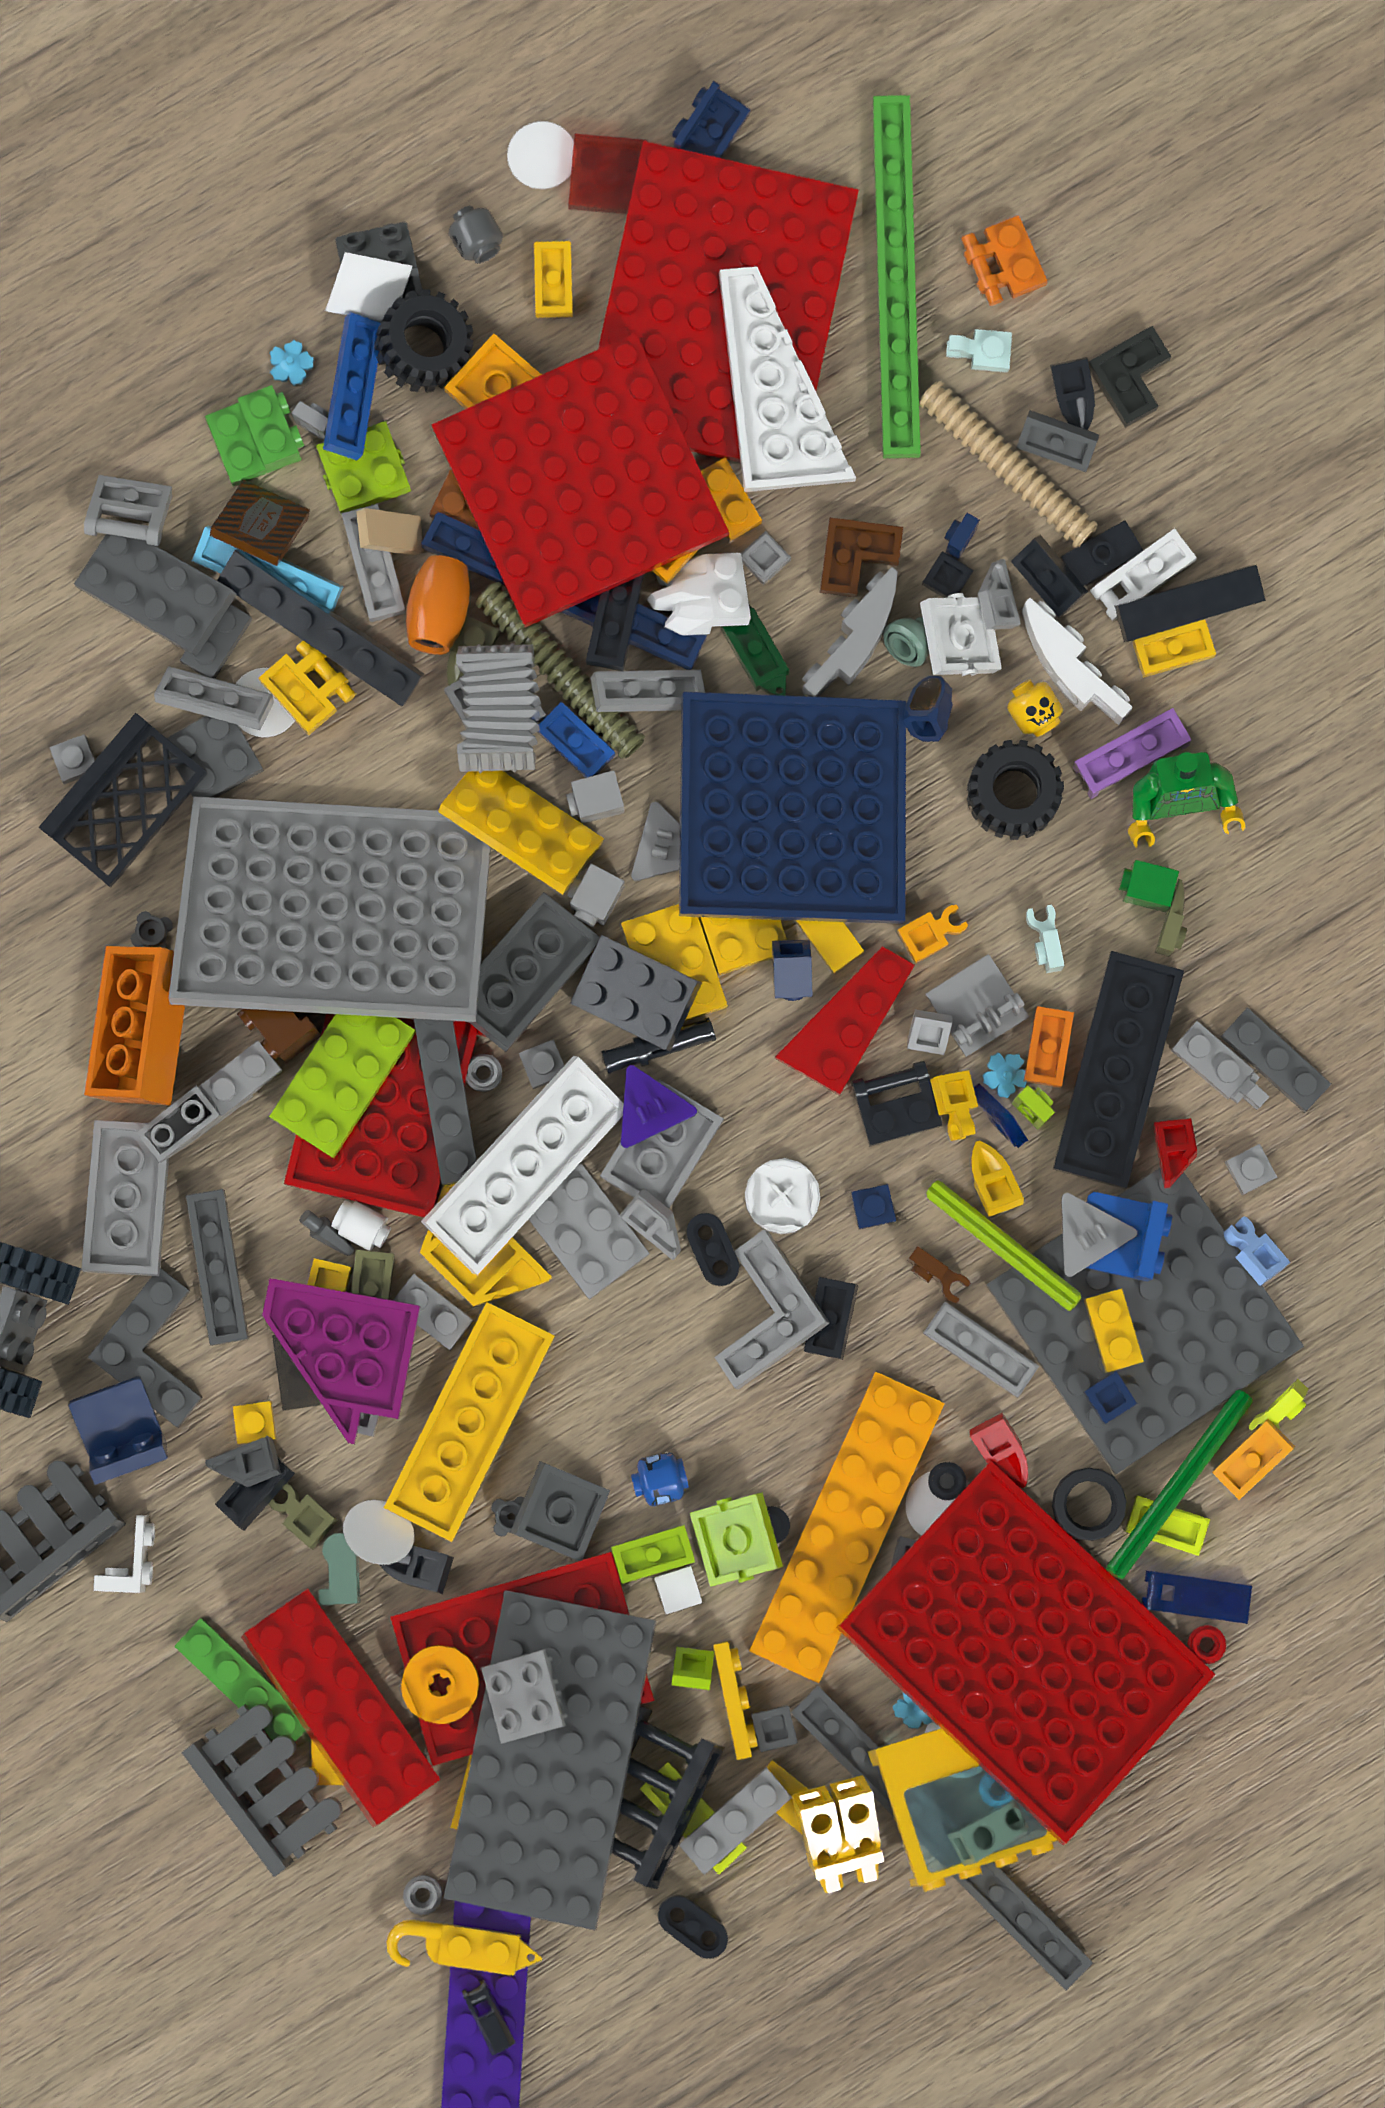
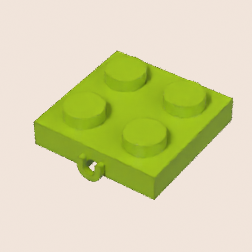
(372, 477)
(736, 1539)

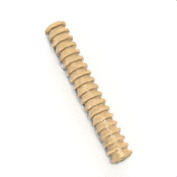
(1008, 464)

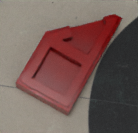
(1175, 1148)

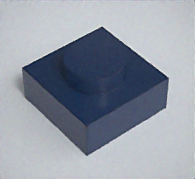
(960, 535)
(873, 1206)
(1110, 1397)

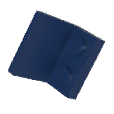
(119, 1429)

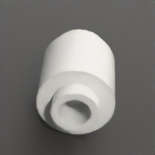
(361, 1225)

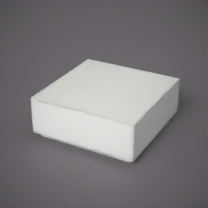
(678, 1590)

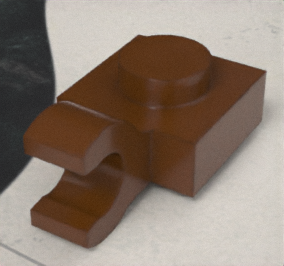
(928, 1267)

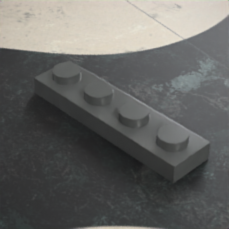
(217, 1267)

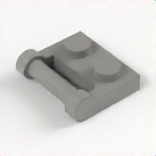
(128, 500)

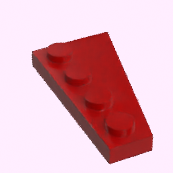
(843, 1029)

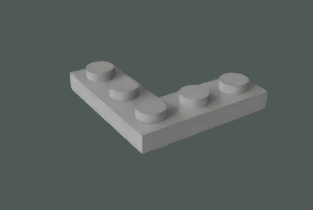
(795, 1315)

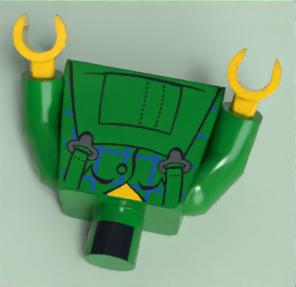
(1183, 787)

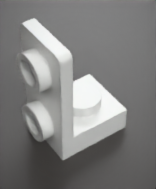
(117, 1578)

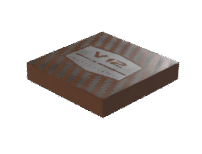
(259, 522)

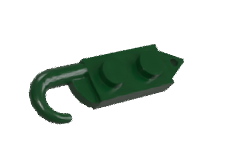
(758, 655)

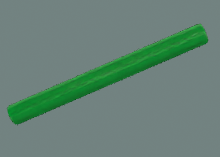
(1179, 1484)

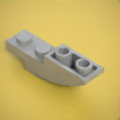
(864, 626)
(209, 1103)

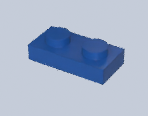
(575, 741)

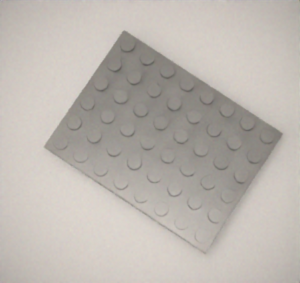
(330, 910)

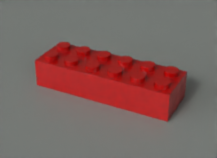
(340, 1708)

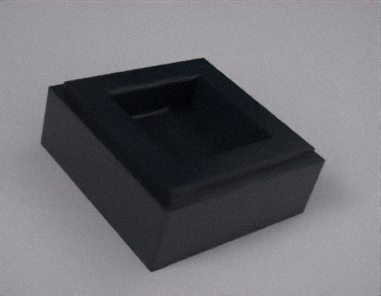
(947, 576)

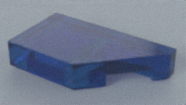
(1000, 1117)

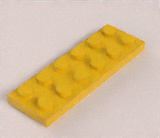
(469, 1421)

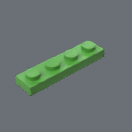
(237, 1677)

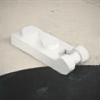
(1145, 571)

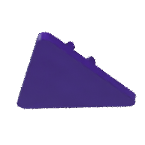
(649, 1108)

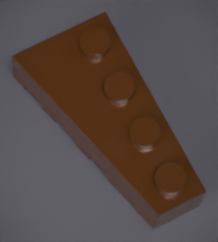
(284, 1031)

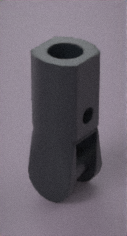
(490, 2023)

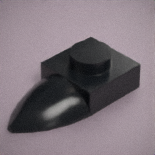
(1074, 391)
(422, 1569)

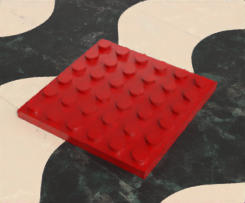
(580, 480)

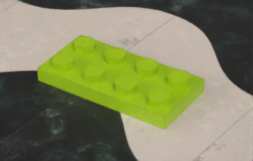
(341, 1078)

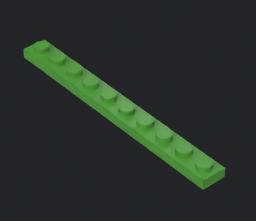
(896, 277)

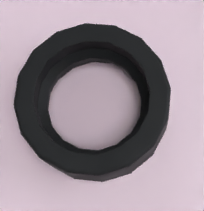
(1117, 1497)

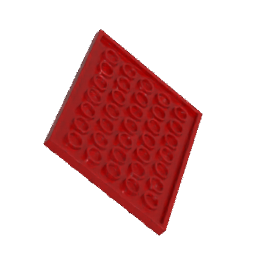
(708, 216)
(1026, 1652)

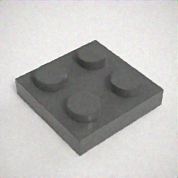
(220, 751)
(560, 1511)

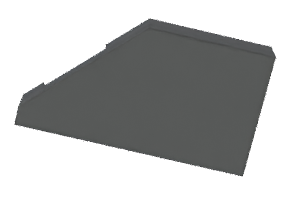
(248, 1463)

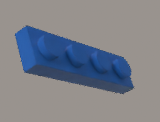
(352, 387)

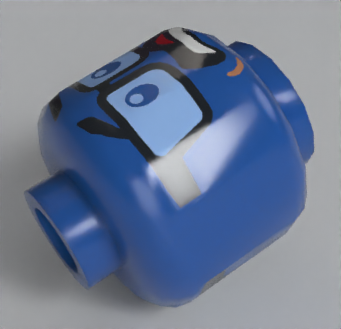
(660, 1479)

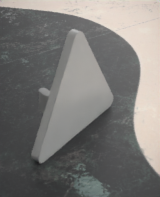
(658, 846)
(1089, 1234)

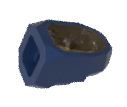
(928, 709)

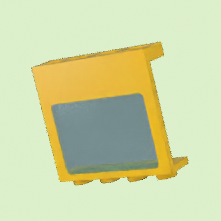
(938, 1790)

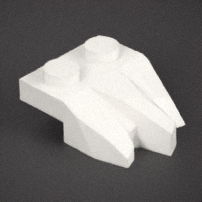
(705, 595)

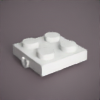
(959, 636)

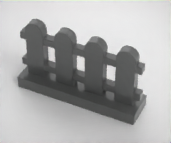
(68, 1548)
(229, 1788)

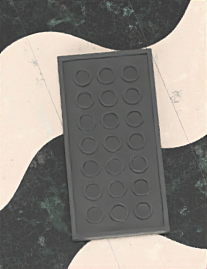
(549, 1804)

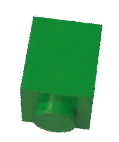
(1149, 885)

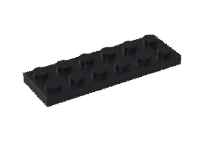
(1118, 1070)

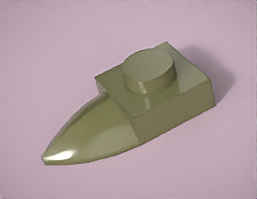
(472, 634)
(1172, 932)

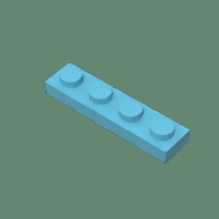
(215, 555)

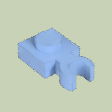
(1257, 1255)

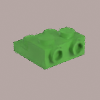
(255, 435)

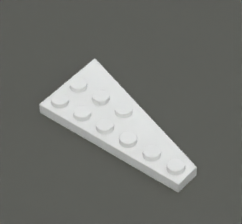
(777, 410)

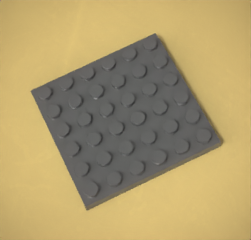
(1196, 1323)

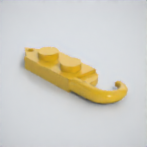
(464, 1946)

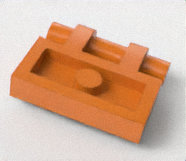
(1014, 257)

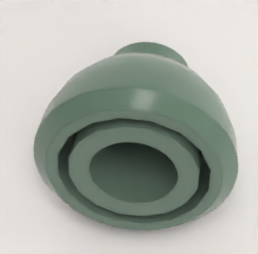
(907, 641)

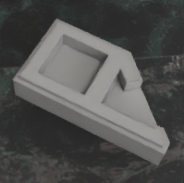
(998, 598)
(653, 1222)

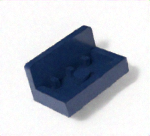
(712, 123)

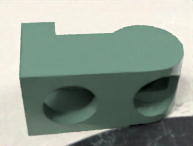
(343, 1572)
(988, 1833)

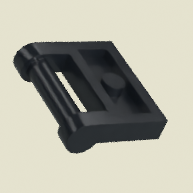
(899, 1116)

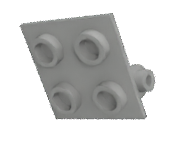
(979, 1005)
(524, 1696)

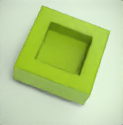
(692, 1668)

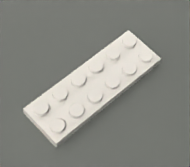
(524, 1165)

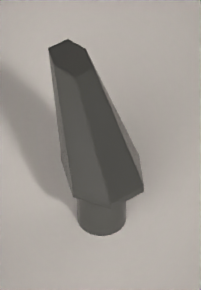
(322, 1231)

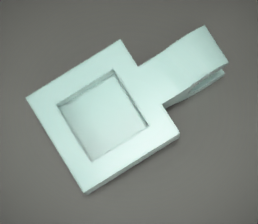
(988, 349)
(1048, 950)

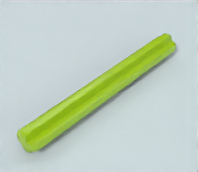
(1003, 1245)

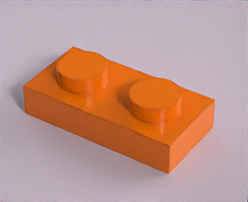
(1048, 1046)

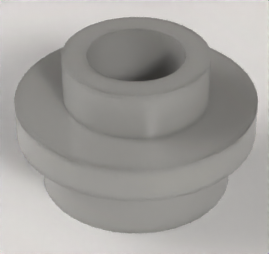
(484, 1060)
(413, 1903)

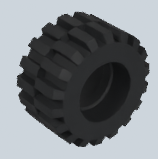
(443, 320)
(1025, 760)

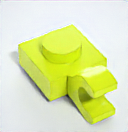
(1287, 1404)

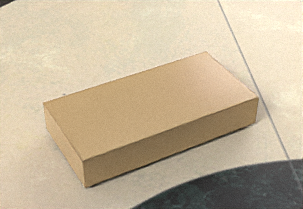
(389, 531)

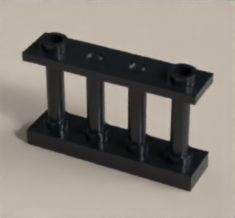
(684, 1798)

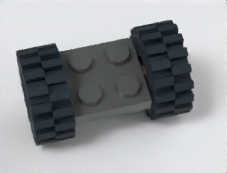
(23, 1316)

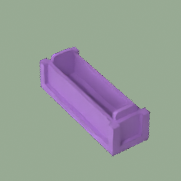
(1132, 752)

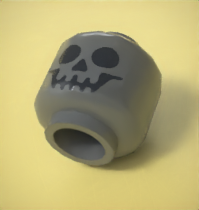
(475, 234)

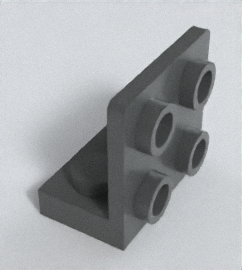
(385, 243)

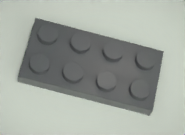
(156, 591)
(529, 969)

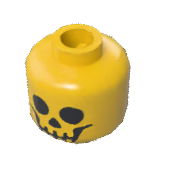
(1035, 708)

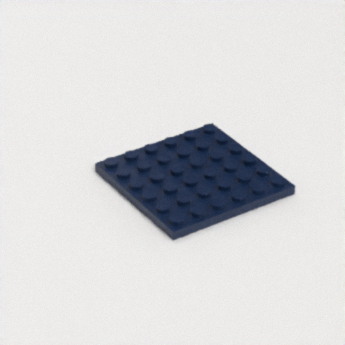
(792, 808)

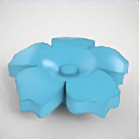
(291, 363)
(1004, 1074)
(910, 1712)

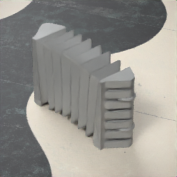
(499, 708)

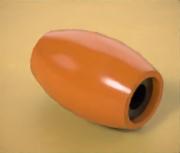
(437, 605)

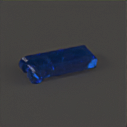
(1198, 1597)

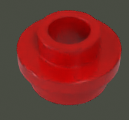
(1216, 1636)

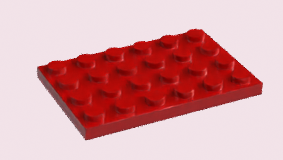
(392, 1148)
(472, 1626)

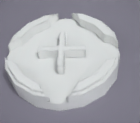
(782, 1196)

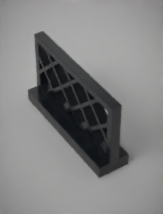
(100, 777)

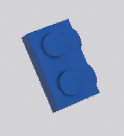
(1141, 1255)

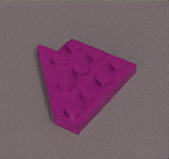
(346, 1348)

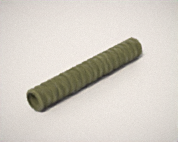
(560, 671)

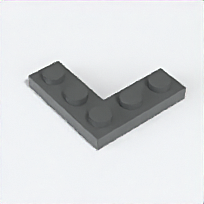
(123, 1348)

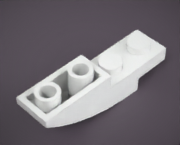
(1059, 655)

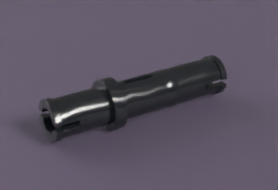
(642, 1051)

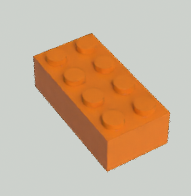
(135, 1028)

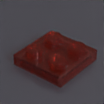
(603, 173)

